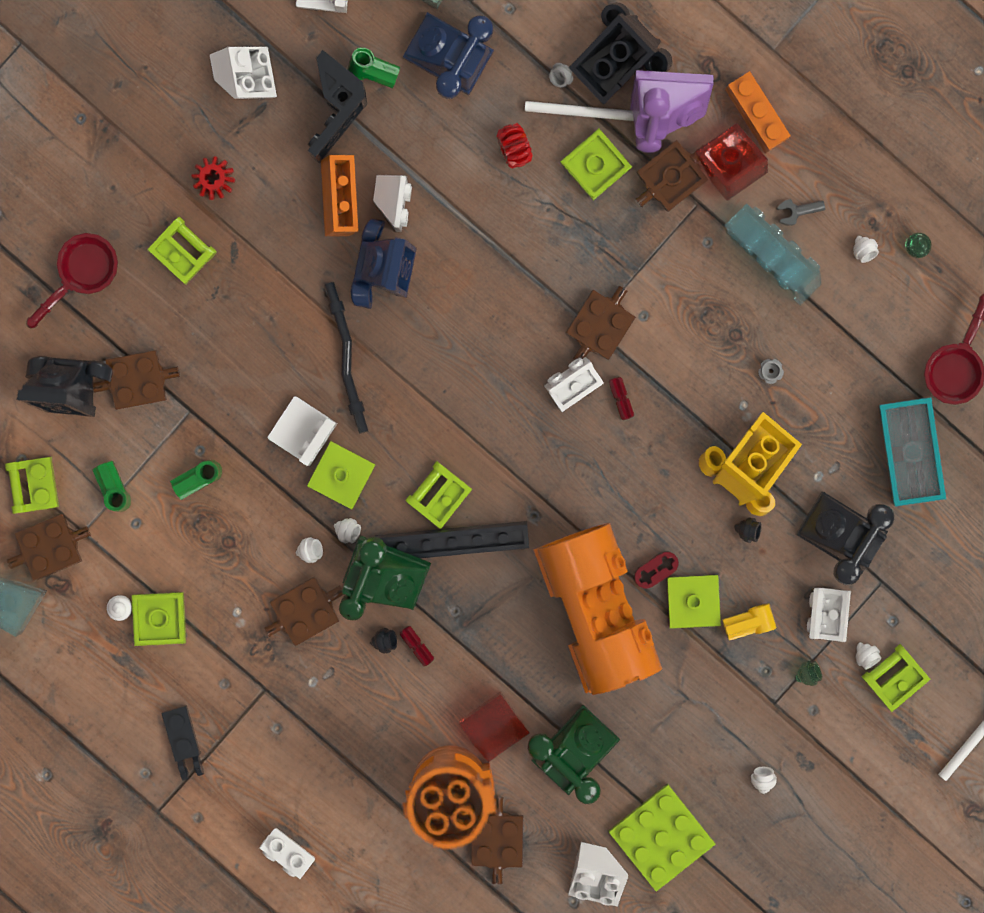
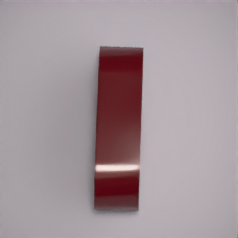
(659, 575)

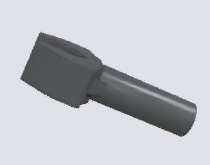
(797, 211)

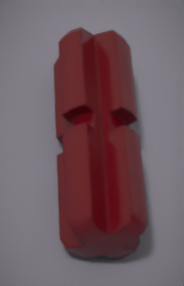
(619, 393)
(420, 650)

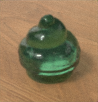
(918, 245)
(809, 673)

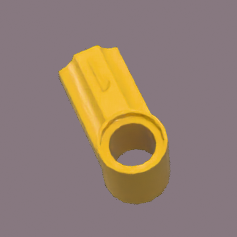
(756, 620)

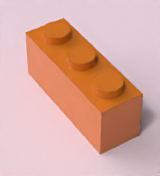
(757, 112)
(339, 195)

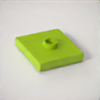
(596, 164)
(341, 475)
(693, 601)
(159, 619)

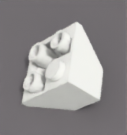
(244, 72)
(390, 198)
(597, 876)

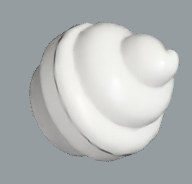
(865, 249)
(347, 530)
(310, 550)
(119, 607)
(867, 655)
(763, 779)

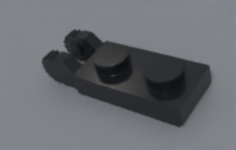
(182, 740)

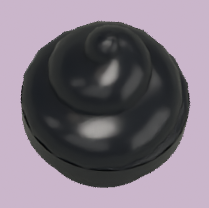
(749, 530)
(384, 640)

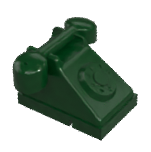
(381, 577)
(574, 753)

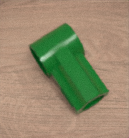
(372, 68)
(195, 479)
(111, 484)

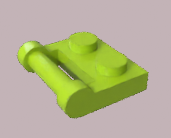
(175, 257)
(40, 483)
(445, 500)
(901, 684)

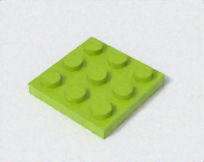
(661, 837)

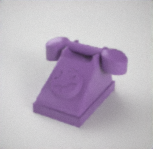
(666, 103)

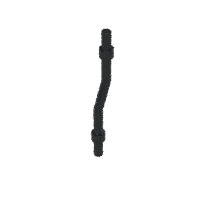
(337, 308)

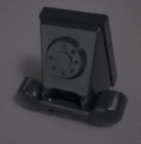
(619, 53)
(62, 385)
(846, 534)

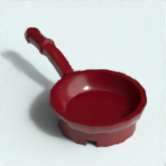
(85, 266)
(955, 370)

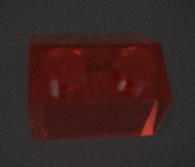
(732, 161)
(493, 726)

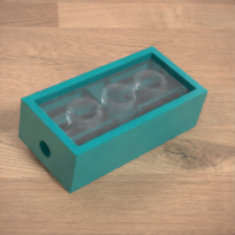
(912, 451)

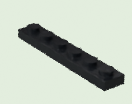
(460, 540)

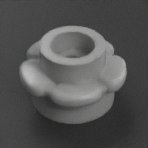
(561, 75)
(777, 371)

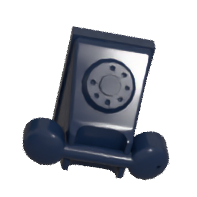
(451, 54)
(382, 265)

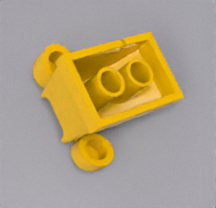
(752, 464)

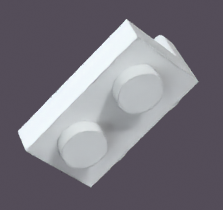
(573, 383)
(829, 614)
(287, 853)

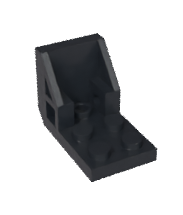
(336, 84)

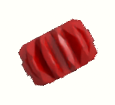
(514, 145)
(208, 171)

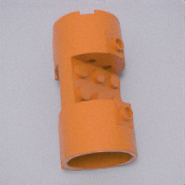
(609, 643)
(450, 797)

